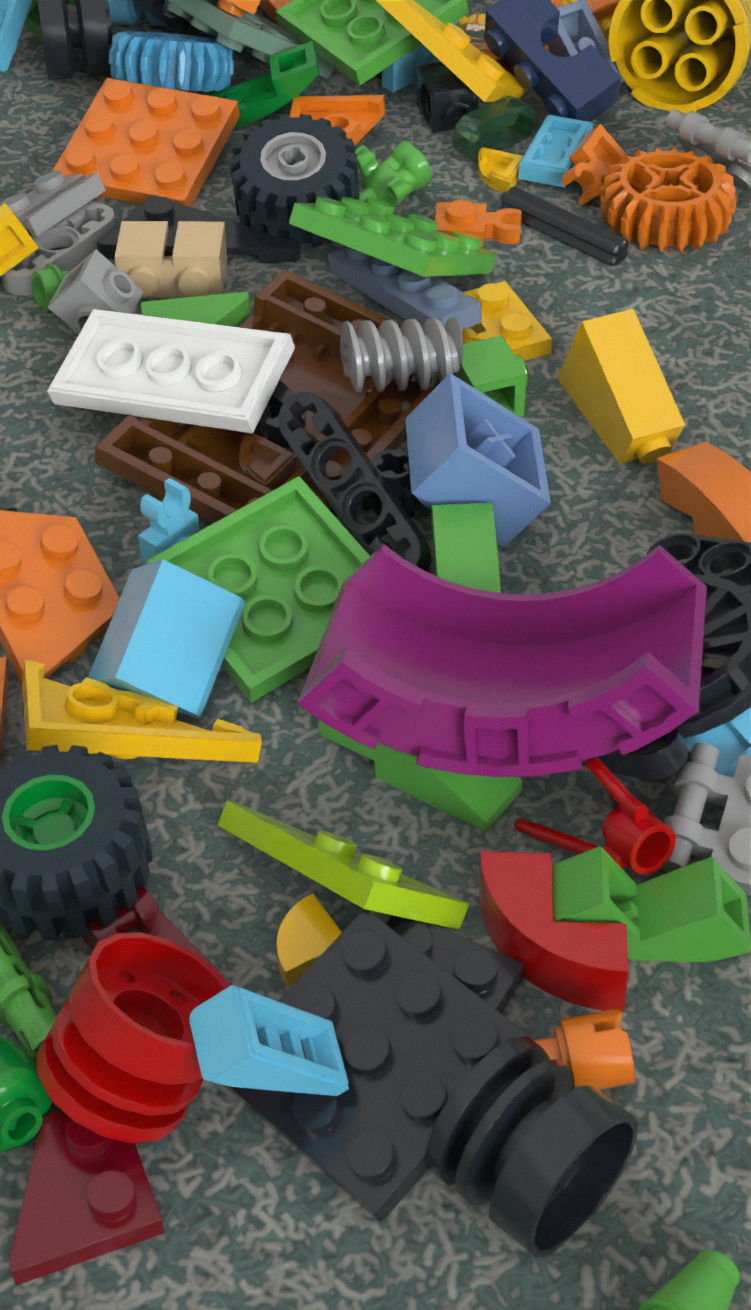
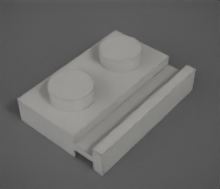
(53, 199)

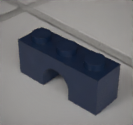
(569, 86)

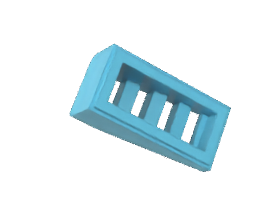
(257, 1045)

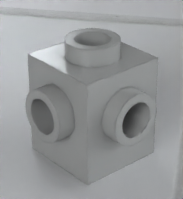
(90, 286)

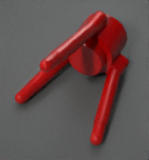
(630, 831)

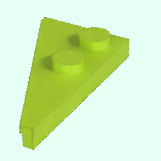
(333, 863)

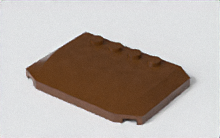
(208, 456)

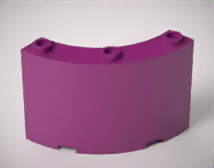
(509, 677)

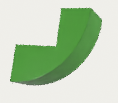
(673, 917)

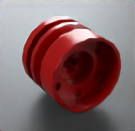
(124, 1038)

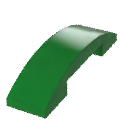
(289, 76)

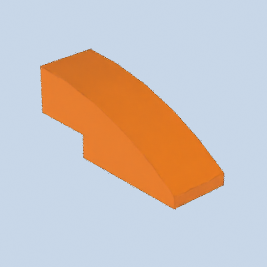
(709, 489)

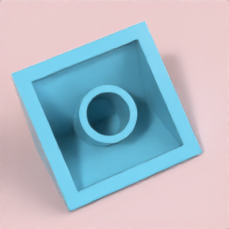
(168, 636)

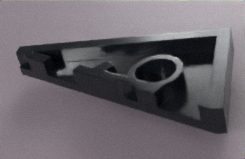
(239, 237)

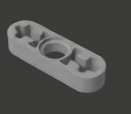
(76, 232)

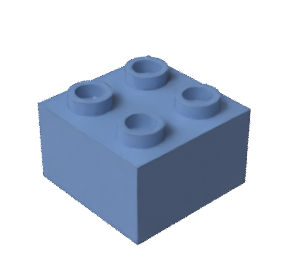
(476, 452)

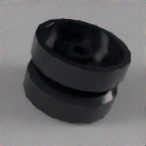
(75, 26)

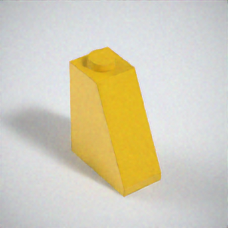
(621, 388)

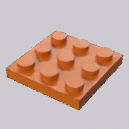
(149, 141)

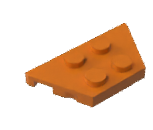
(50, 590)

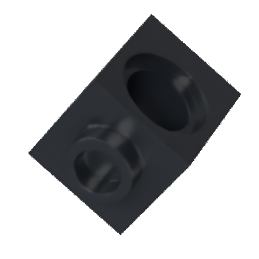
(442, 96)

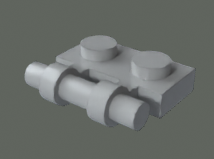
(724, 146)
(699, 784)

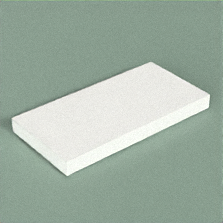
(172, 370)

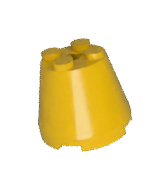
(680, 49)

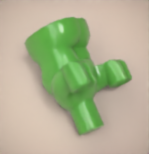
(396, 176)

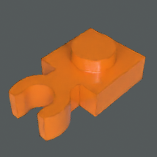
(592, 162)
(475, 220)

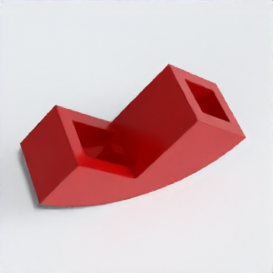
(565, 959)

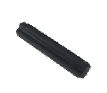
(567, 227)

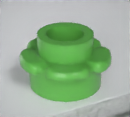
(45, 284)

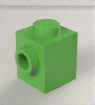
(495, 372)

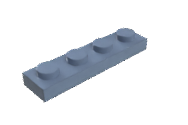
(404, 291)

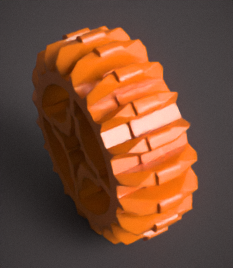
(668, 199)

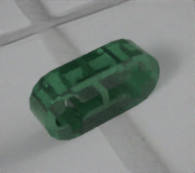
(494, 126)

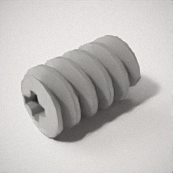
(400, 351)

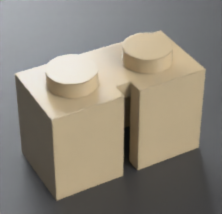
(193, 269)

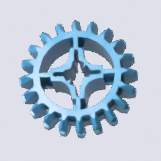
(171, 61)

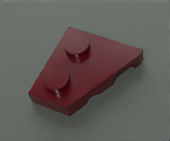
(80, 1200)

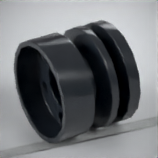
(531, 1144)

